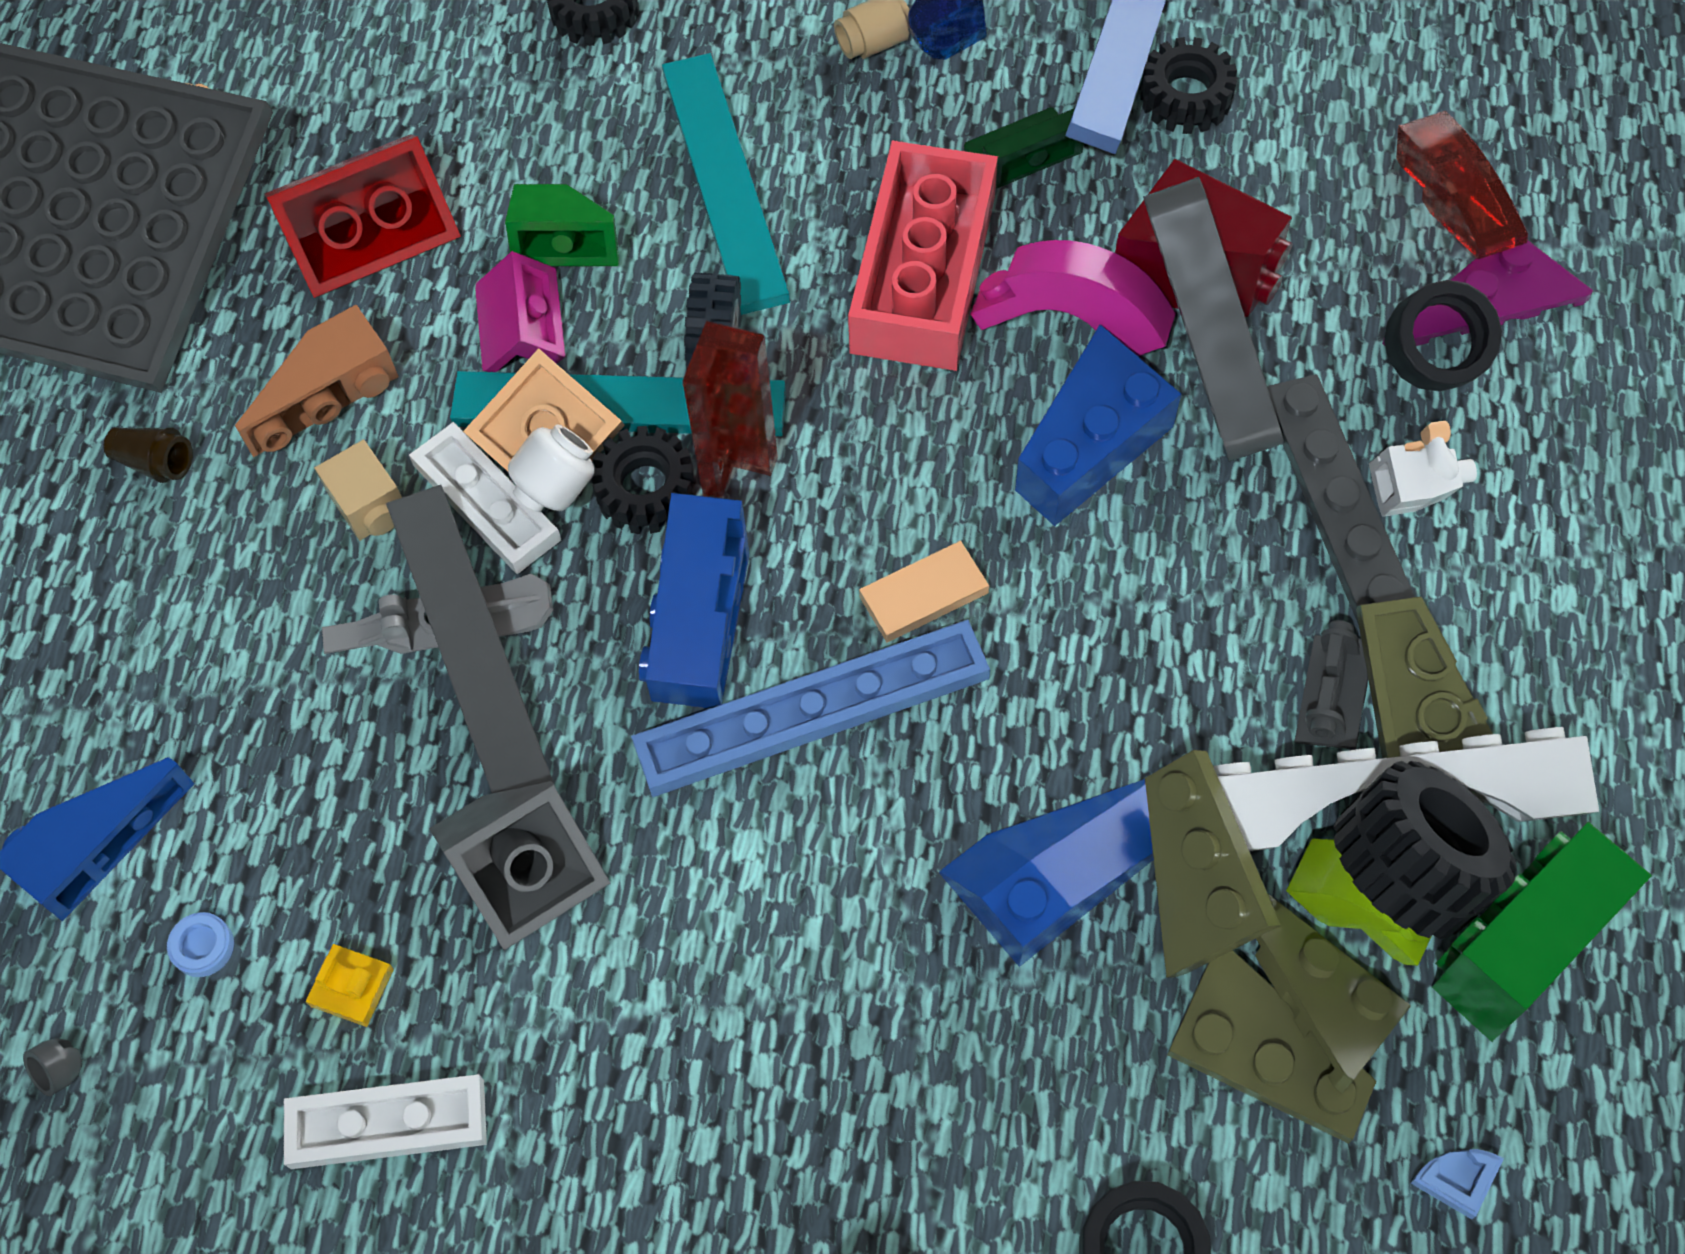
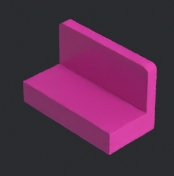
(518, 312)

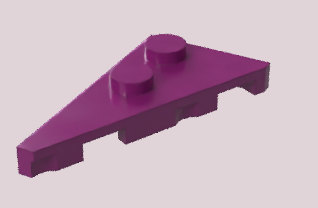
(1515, 282)

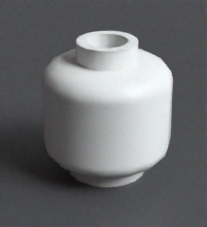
(551, 469)

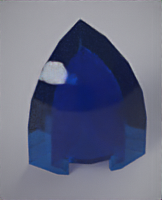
(946, 26)

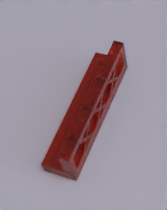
(730, 406)

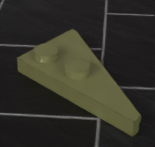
(1328, 994)

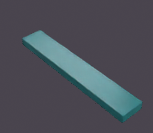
(725, 182)
(632, 399)

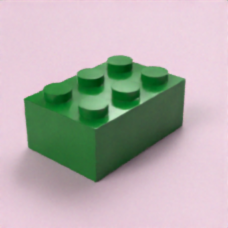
(1537, 928)

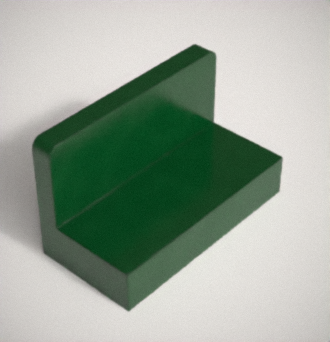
(1028, 145)

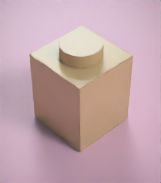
(360, 489)

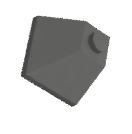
(520, 859)

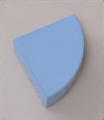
(1460, 1179)

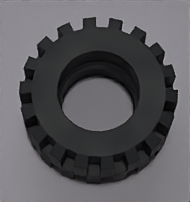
(1424, 850)

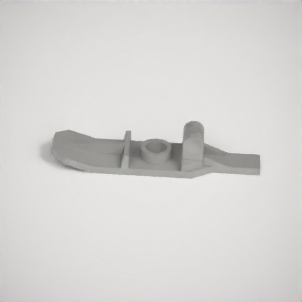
(403, 625)

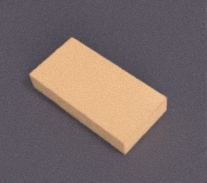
(923, 591)

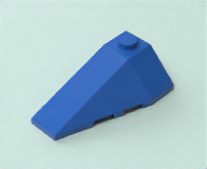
(1053, 868)

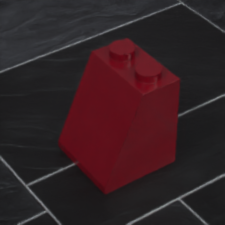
(1248, 229)

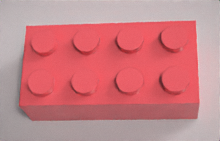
(922, 255)

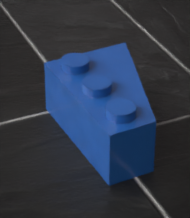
(696, 601)

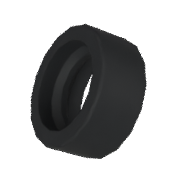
(1477, 313)
(1145, 1196)

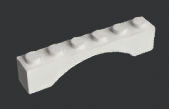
(1523, 780)

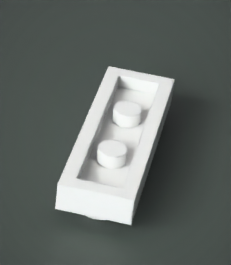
(485, 498)
(384, 1121)

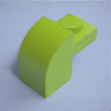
(1333, 899)

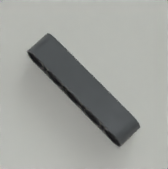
(1213, 319)

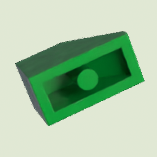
(560, 227)

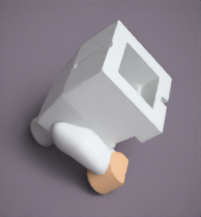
(1419, 474)

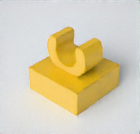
(349, 985)

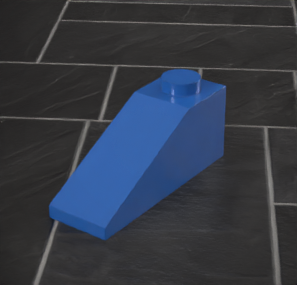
(81, 840)

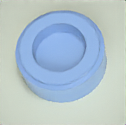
(200, 944)

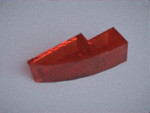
(1459, 185)

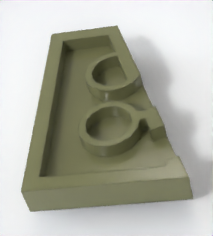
(1415, 679)
(1202, 867)
(1250, 1041)

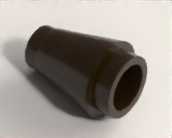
(150, 451)

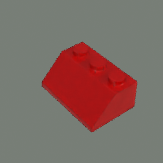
(363, 215)

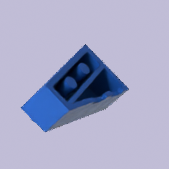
(1094, 427)

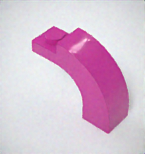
(1081, 282)

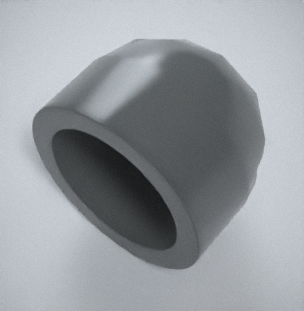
(52, 1065)

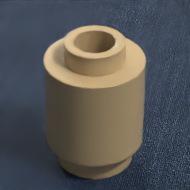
(872, 27)

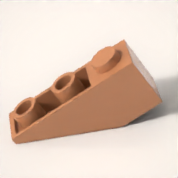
(318, 379)

